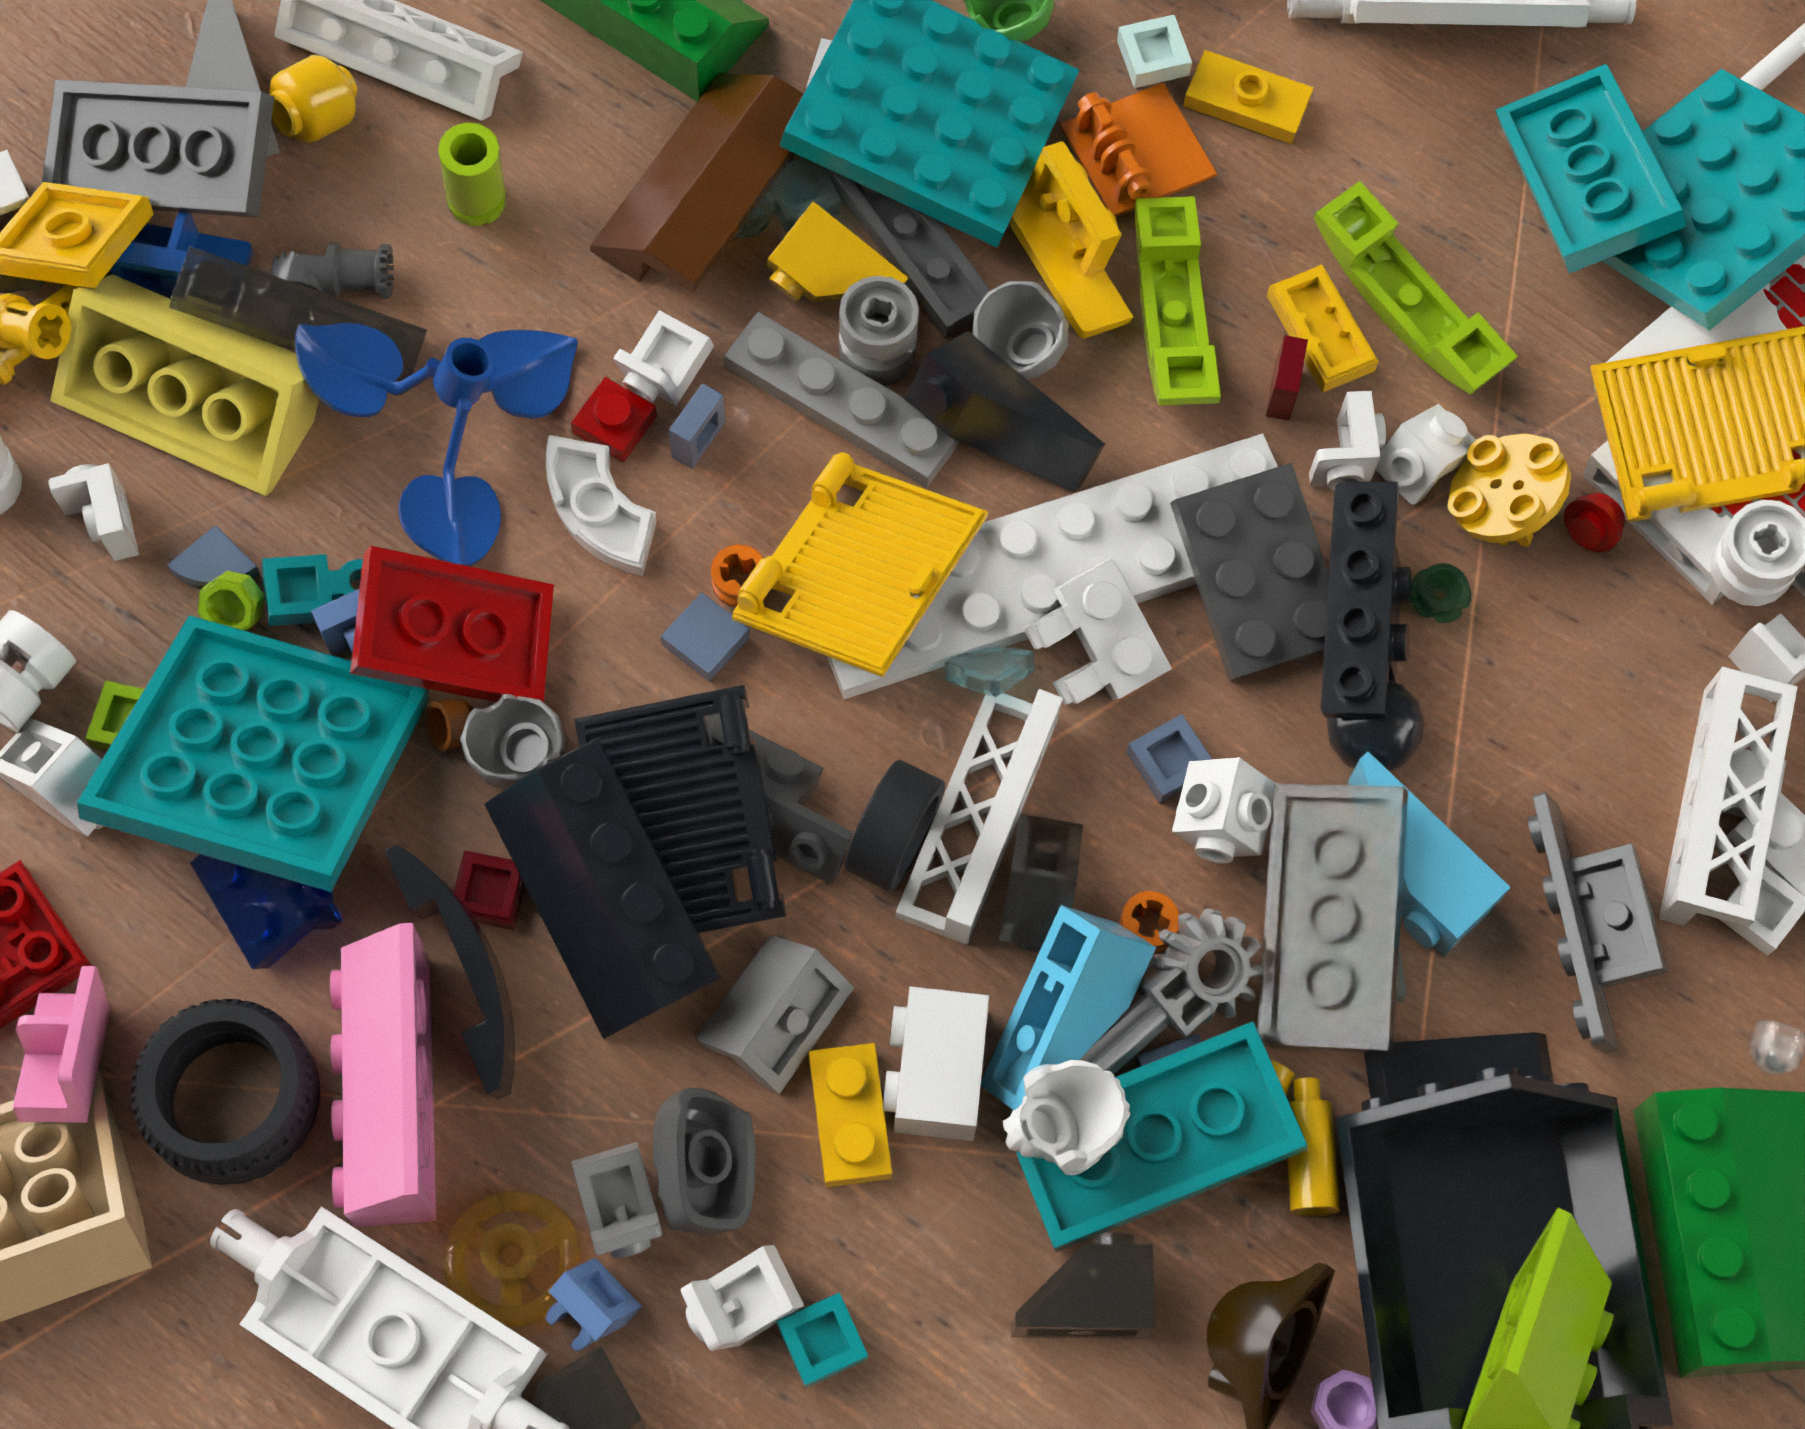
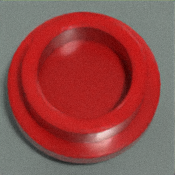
(1595, 521)

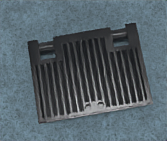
(697, 800)

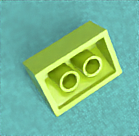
(1545, 1336)

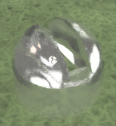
(1776, 1047)

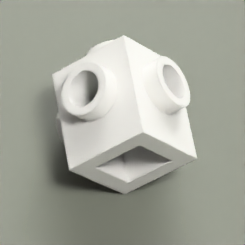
(1224, 809)

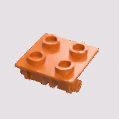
(1136, 147)

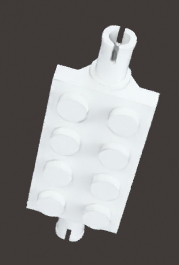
(1469, 12)
(383, 1329)

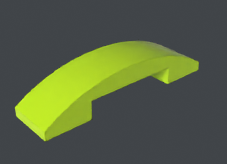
(1406, 295)
(1173, 302)

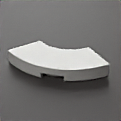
(594, 507)

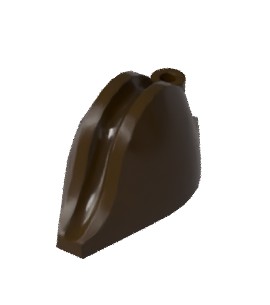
(1262, 1338)

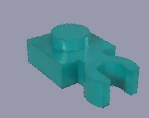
(302, 584)

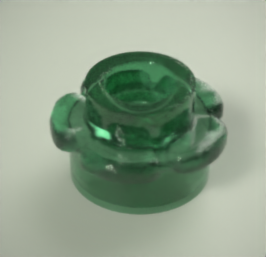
(1446, 579)

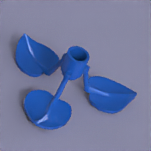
(528, 375)

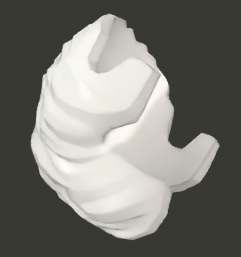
(1068, 1115)

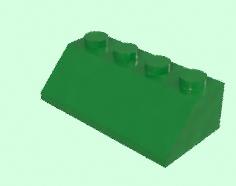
(673, 39)

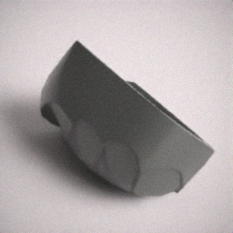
(704, 1161)

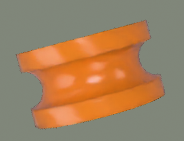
(736, 555)
(1151, 901)

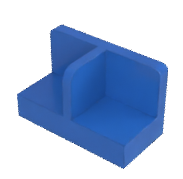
(159, 252)

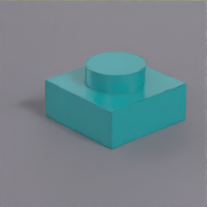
(822, 1340)

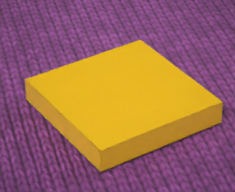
(71, 234)

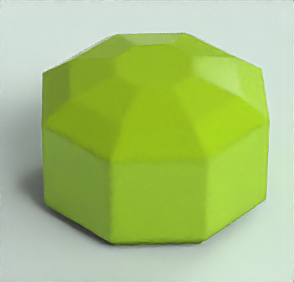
(231, 601)

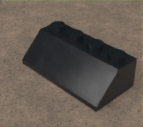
(601, 888)

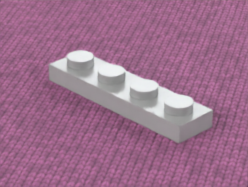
(839, 399)

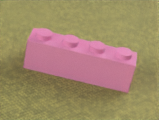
(385, 1080)

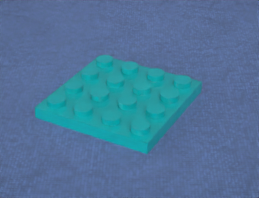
(931, 112)
(1742, 191)
(254, 754)

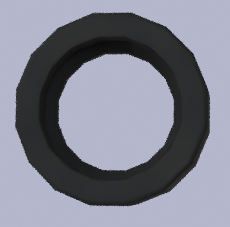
(894, 825)

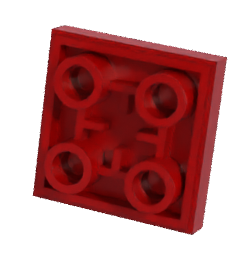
(34, 945)

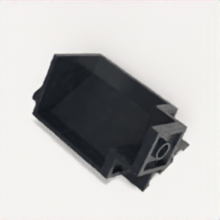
(1447, 1198)

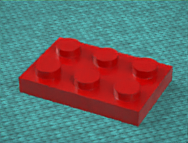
(451, 627)

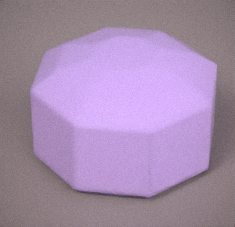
(1344, 1402)

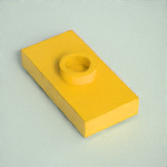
(1248, 96)
(1316, 312)

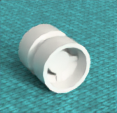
(1760, 553)
(44, 662)

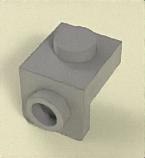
(617, 1201)

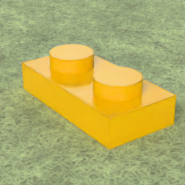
(850, 1115)

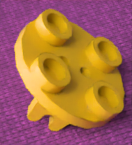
(1531, 489)

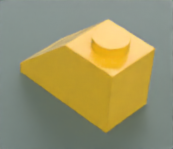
(824, 259)

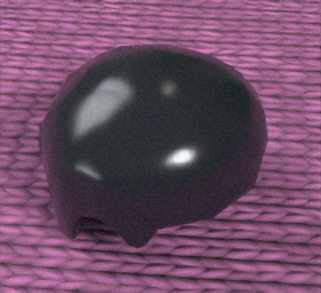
(1388, 739)

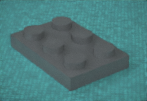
(1257, 569)

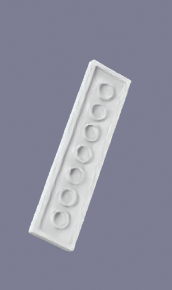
(1023, 556)

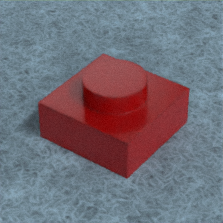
(614, 418)

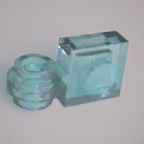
(791, 195)

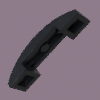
(493, 1040)

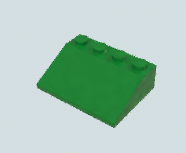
(1729, 1224)

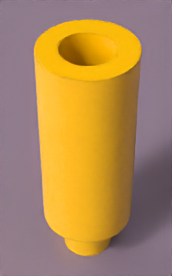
(1314, 1171)

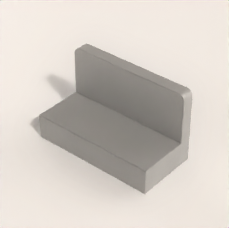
(776, 1011)

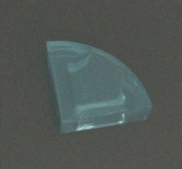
(990, 669)

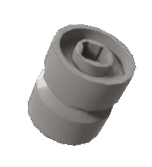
(879, 328)

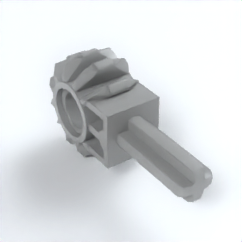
(1173, 991)

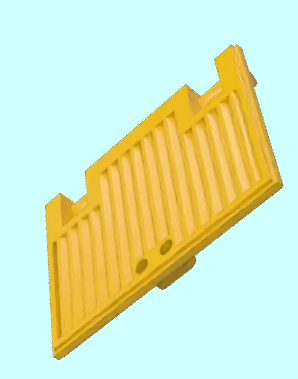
(1711, 425)
(859, 566)

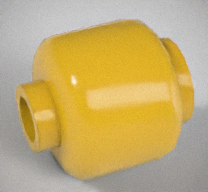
(312, 99)

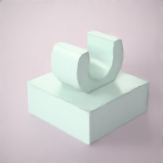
(1154, 51)

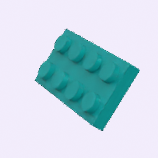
(1590, 168)
(1189, 1129)

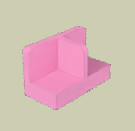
(62, 1052)

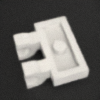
(1111, 631)

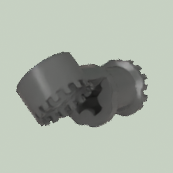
(339, 270)

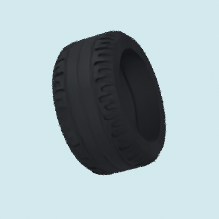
(185, 1039)

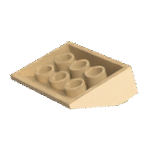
(65, 1208)

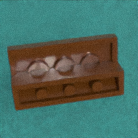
(703, 181)

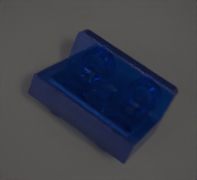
(264, 910)

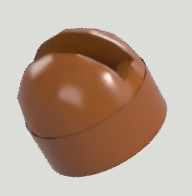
(446, 722)

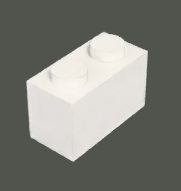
(939, 1063)

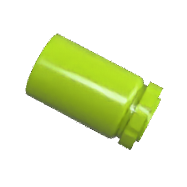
(472, 173)

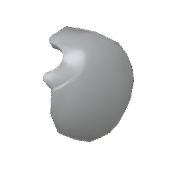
(1022, 327)
(512, 739)

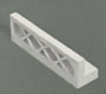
(402, 49)
(1704, 795)
(1000, 822)

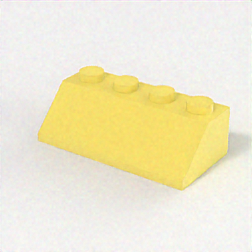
(183, 384)

